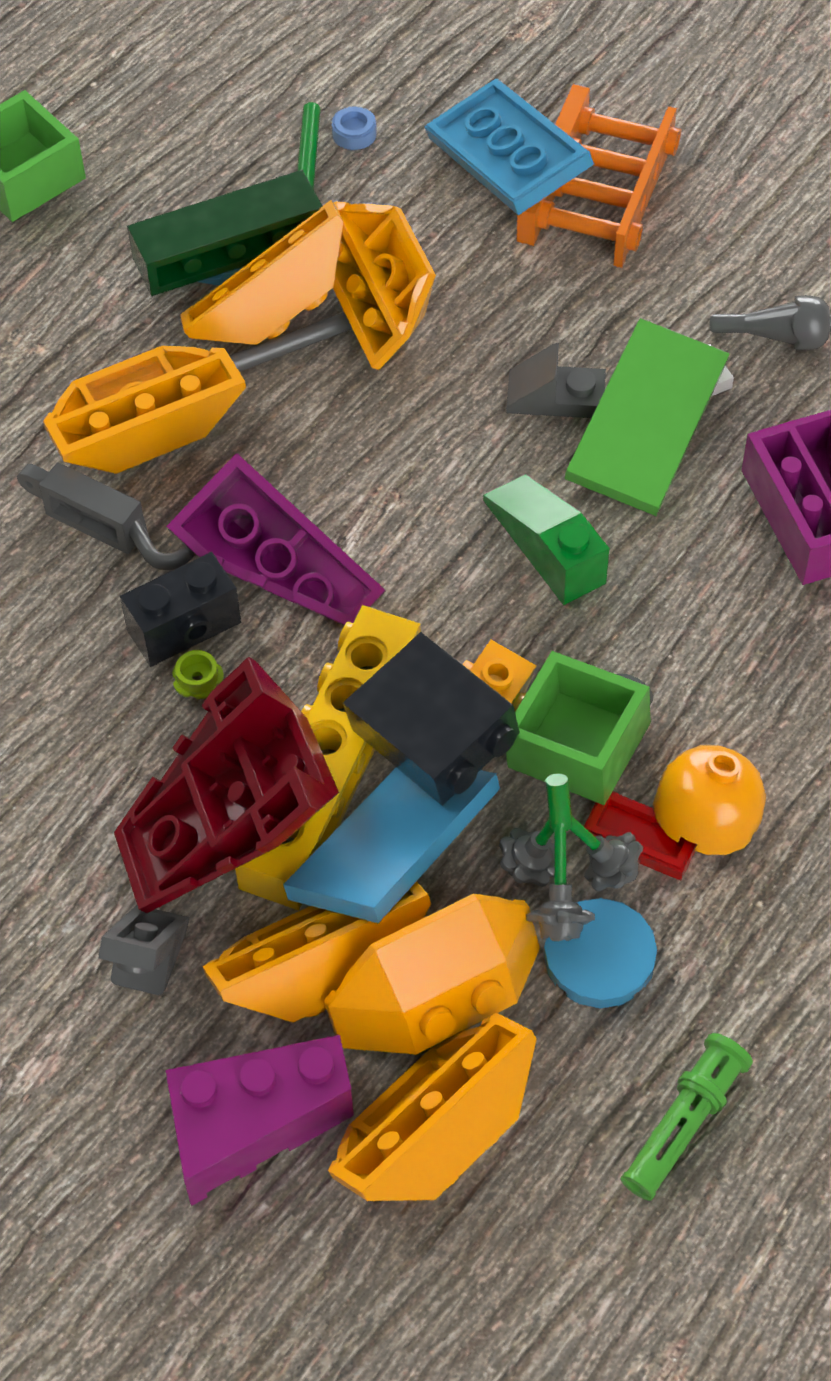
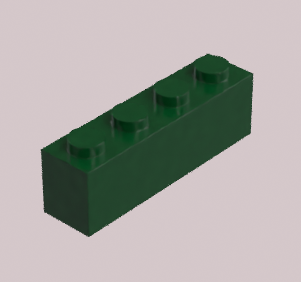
(219, 232)

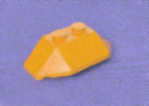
(381, 278)
(273, 286)
(143, 407)
(303, 957)
(436, 976)
(438, 1115)

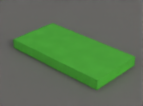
(647, 417)

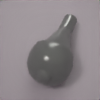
(800, 322)

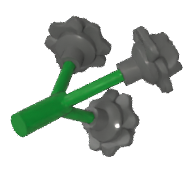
(534, 859)

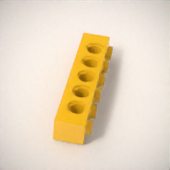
(366, 642)

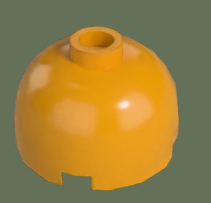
(710, 799)

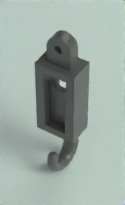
(98, 512)

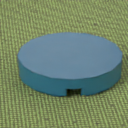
(607, 960)

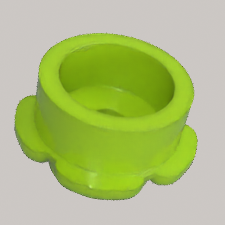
(196, 664)

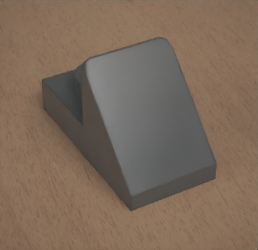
(551, 390)
(144, 949)

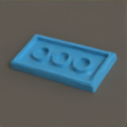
(508, 146)
(385, 846)

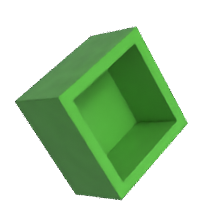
(36, 156)
(579, 726)

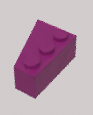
(792, 483)
(253, 1107)

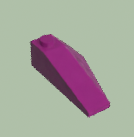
(272, 544)

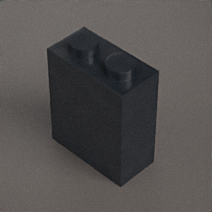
(432, 718)

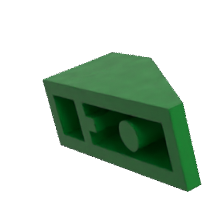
(552, 537)

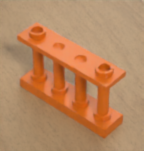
(579, 119)

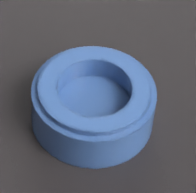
(354, 128)

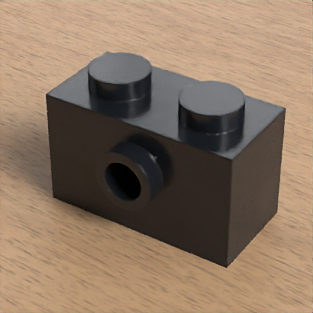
(181, 609)

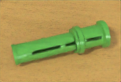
(704, 1095)

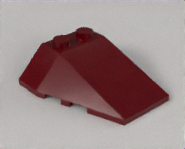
(229, 794)

